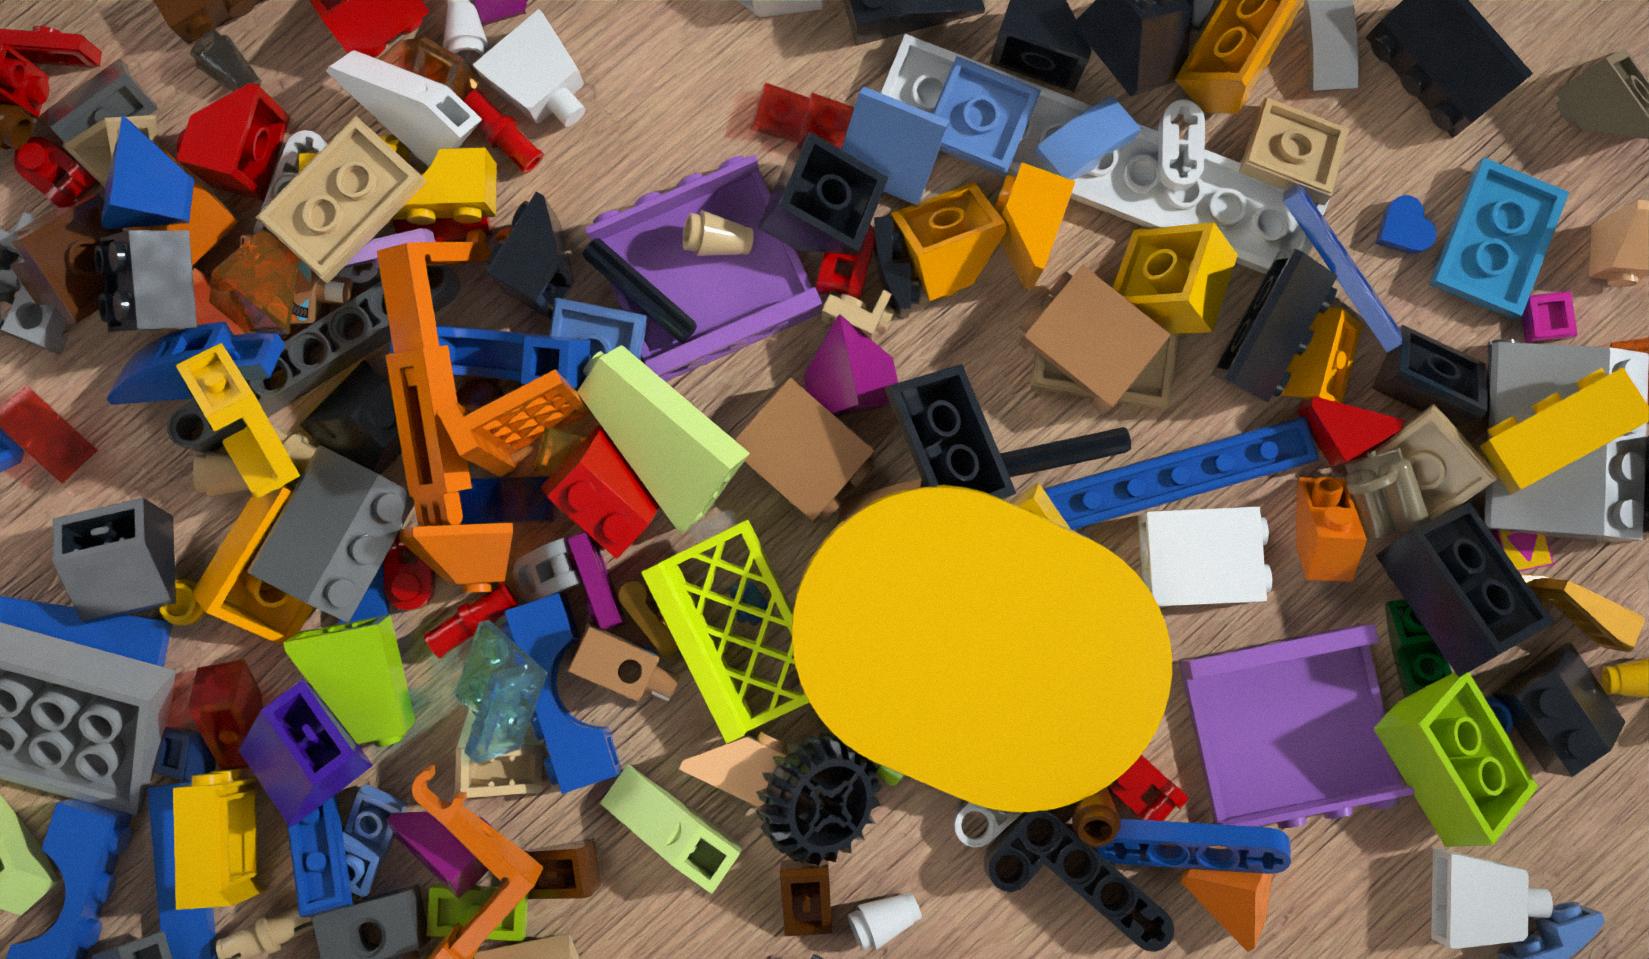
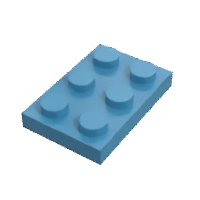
(1499, 238)

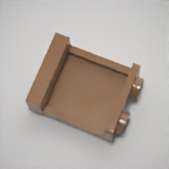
(1093, 336)
(805, 452)

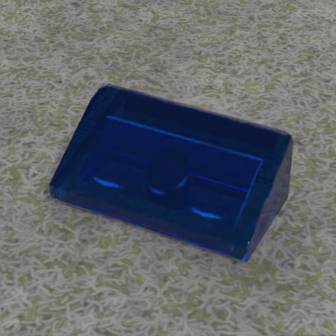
(506, 501)

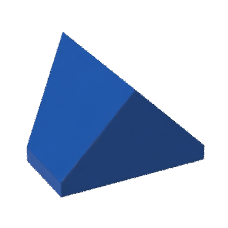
(144, 184)

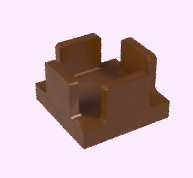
(60, 258)

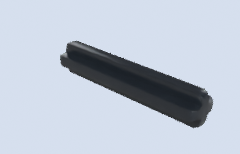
(639, 290)
(1067, 452)

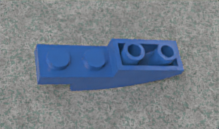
(153, 373)

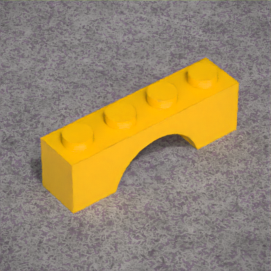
(457, 187)

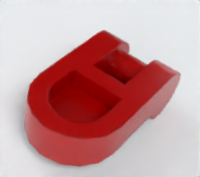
(45, 164)
(853, 285)
(407, 585)
(1137, 780)

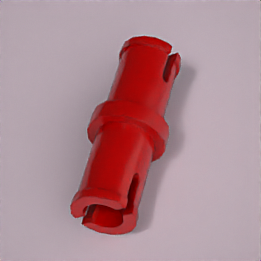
(503, 133)
(465, 622)

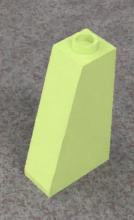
(661, 435)

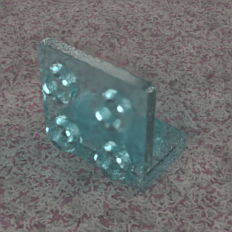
(501, 690)

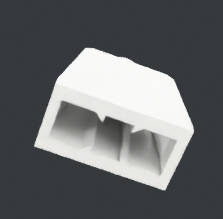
(534, 72)
(1482, 901)

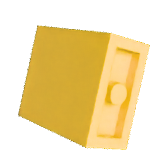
(227, 398)

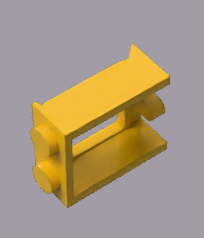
(215, 840)

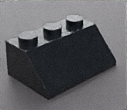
(1138, 39)
(1448, 59)
(1276, 325)
(949, 433)
(1464, 588)

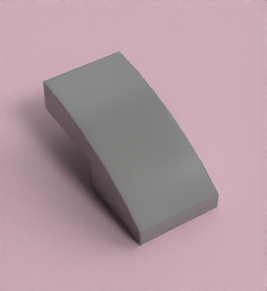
(1332, 43)

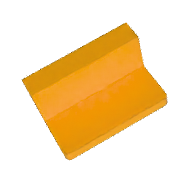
(1328, 358)

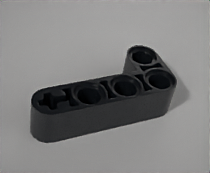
(1086, 882)

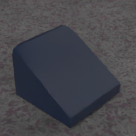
(183, 754)

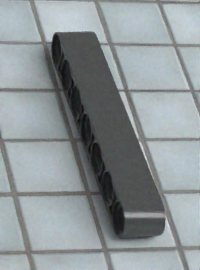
(294, 360)

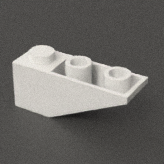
(410, 106)

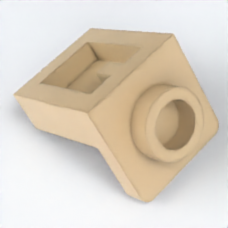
(855, 313)

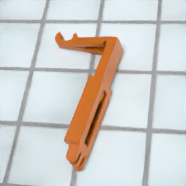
(424, 375)
(494, 852)

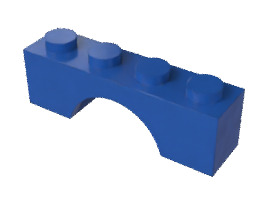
(513, 354)
(577, 750)
(86, 848)

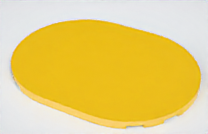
(981, 649)

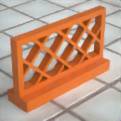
(512, 421)

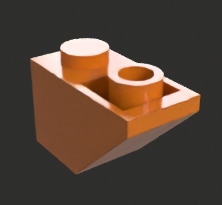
(1327, 530)

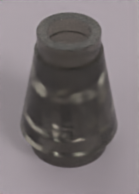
(223, 61)

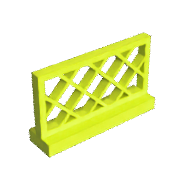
(696, 637)

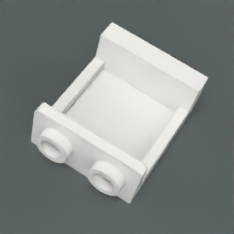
(1204, 556)

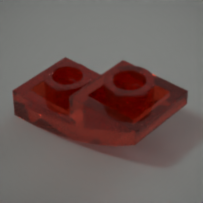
(793, 116)
(45, 434)

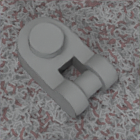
(545, 571)

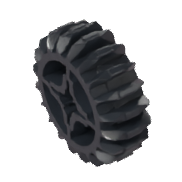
(793, 810)

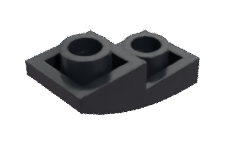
(894, 276)

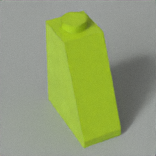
(357, 676)

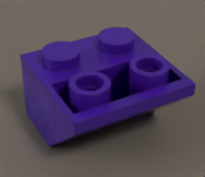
(301, 752)

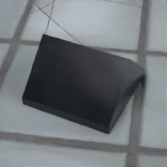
(1433, 373)

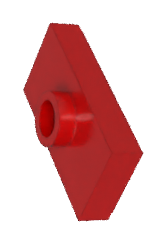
(52, 47)

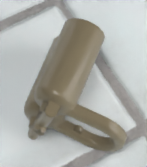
(1385, 493)

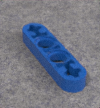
(1246, 850)

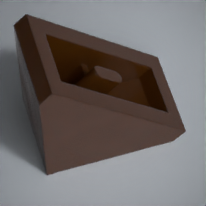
(568, 871)
(805, 898)

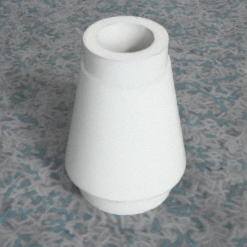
(464, 31)
(883, 920)

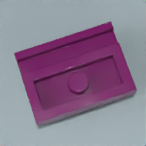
(602, 598)

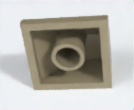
(1608, 98)

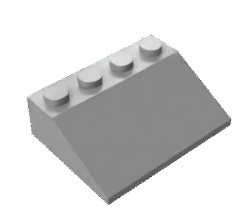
(1592, 497)
(80, 719)

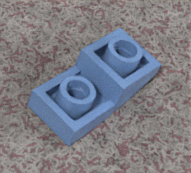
(1087, 138)
(369, 836)
(1560, 935)

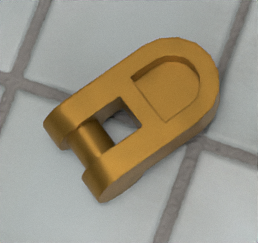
(634, 599)

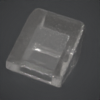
(711, 527)

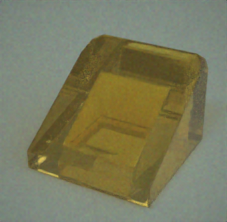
(555, 449)

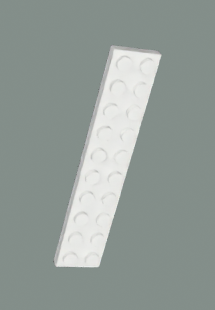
(1127, 179)

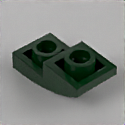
(1413, 649)

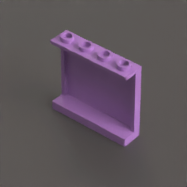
(727, 296)
(1291, 729)

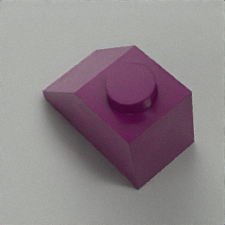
(438, 850)

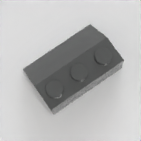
(332, 534)

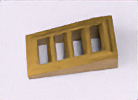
(1596, 616)

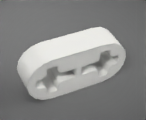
(1191, 145)

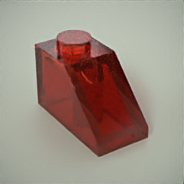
(225, 708)

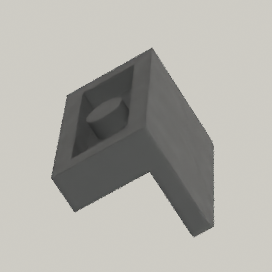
(101, 97)

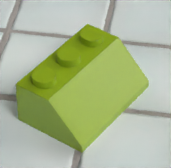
(1457, 761)

